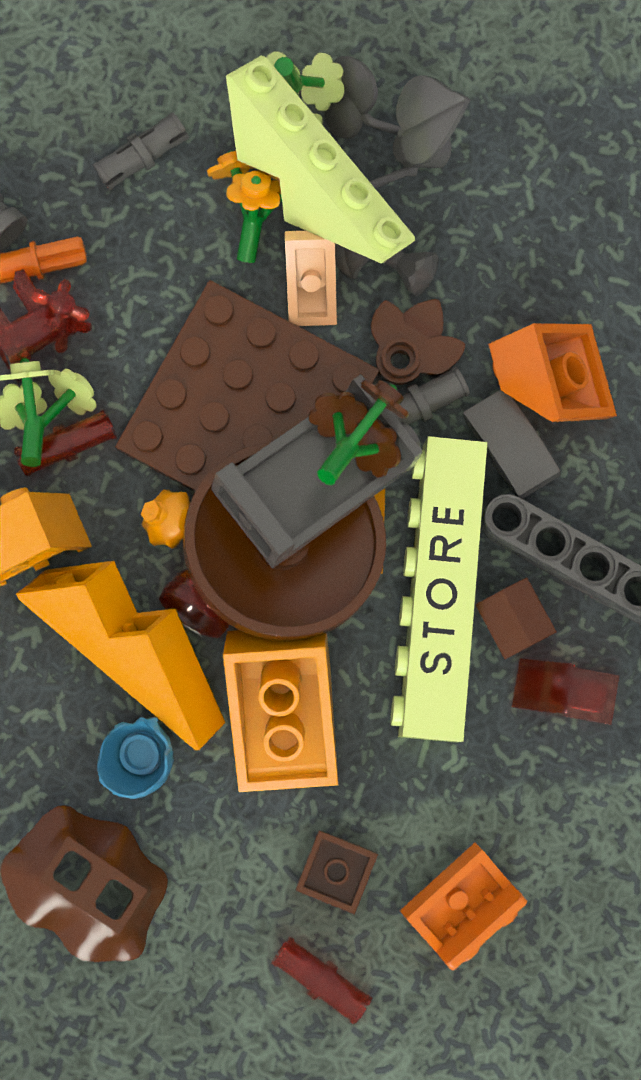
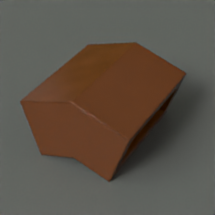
(515, 618)

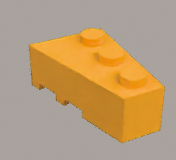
(35, 529)

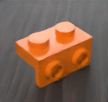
(464, 907)

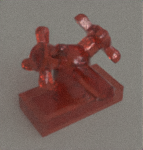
(47, 320)

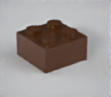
(336, 871)

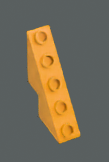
(138, 651)

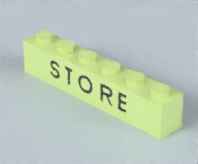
(441, 590)

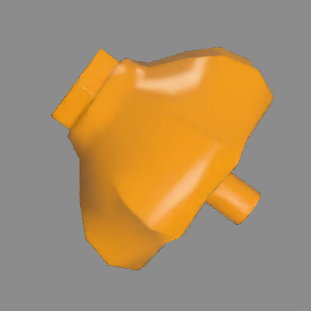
(166, 518)

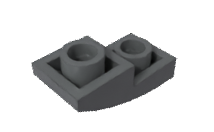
(512, 444)

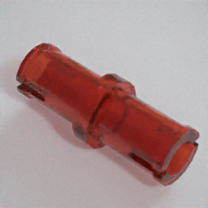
(71, 440)
(321, 980)

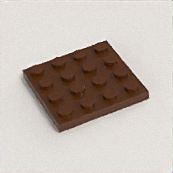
(231, 384)

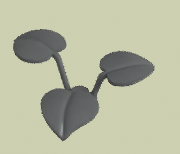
(426, 118)

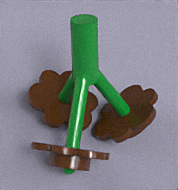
(369, 442)

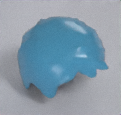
(135, 758)

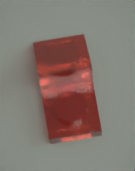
(565, 691)

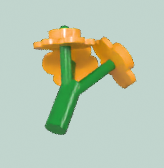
(251, 191)

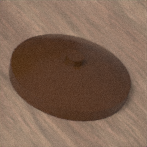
(301, 595)

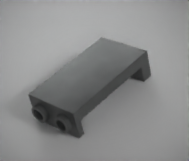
(284, 501)

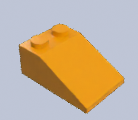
(280, 712)

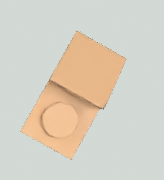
(310, 279)

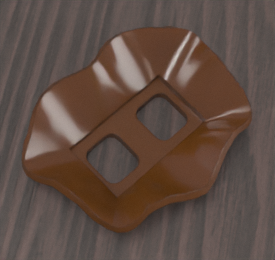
(73, 914)

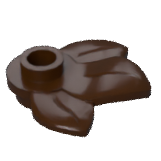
(418, 337)

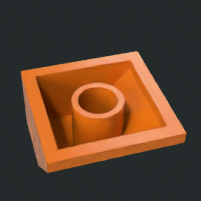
(554, 371)

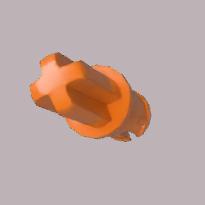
(42, 258)

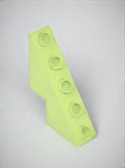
(316, 177)

